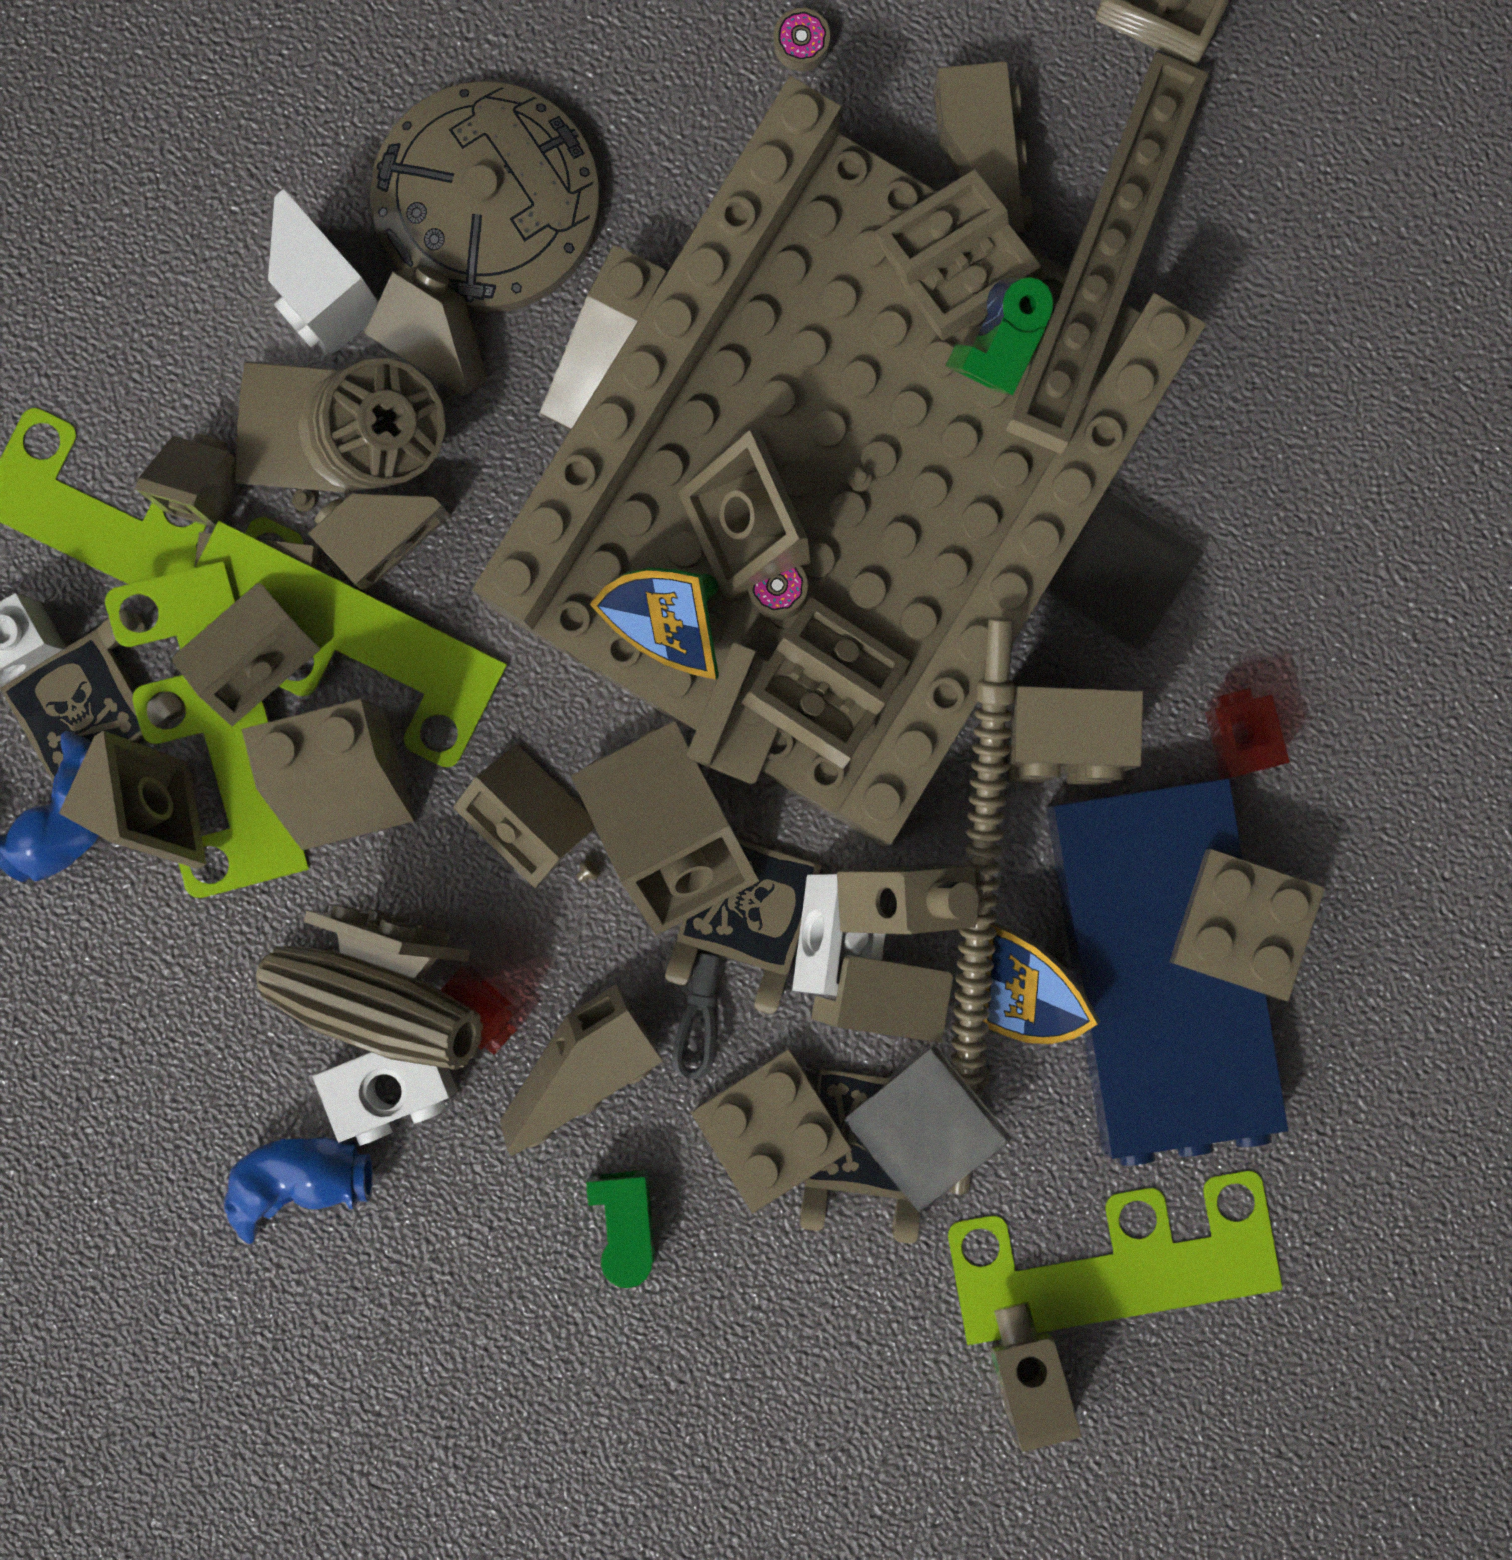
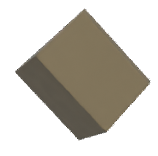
(745, 517)
(137, 800)

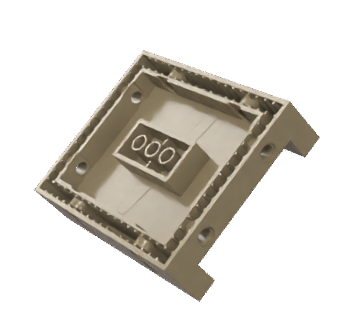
(806, 332)

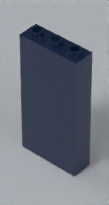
(1175, 1049)

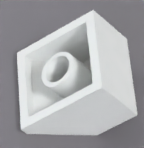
(317, 285)

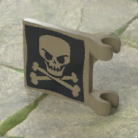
(83, 694)
(751, 926)
(858, 1169)

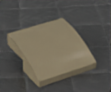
(955, 252)
(269, 430)
(826, 682)

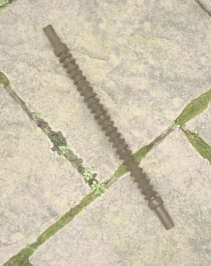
(994, 693)

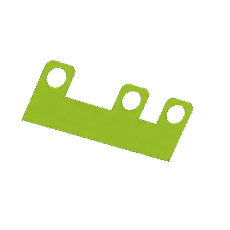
(89, 528)
(343, 619)
(257, 840)
(1135, 1279)

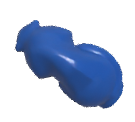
(41, 838)
(305, 1171)

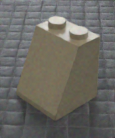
(330, 772)
(663, 828)

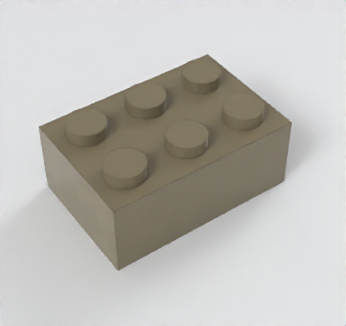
(1073, 733)

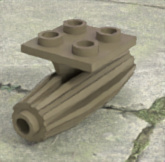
(374, 988)

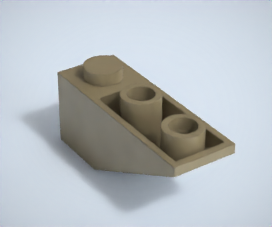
(978, 133)
(586, 1061)

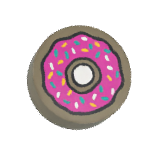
(801, 39)
(780, 595)

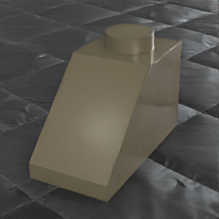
(429, 328)
(191, 479)
(375, 532)

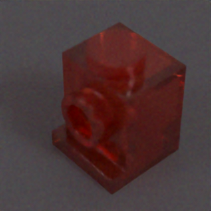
(1265, 739)
(494, 1008)

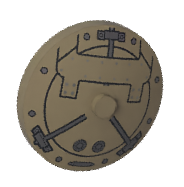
(487, 193)

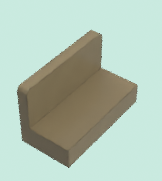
(244, 654)
(723, 737)
(524, 815)
(888, 999)

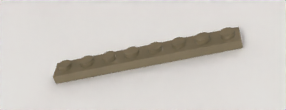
(1107, 255)

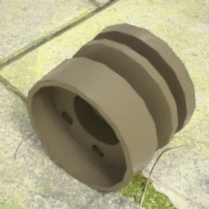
(339, 420)

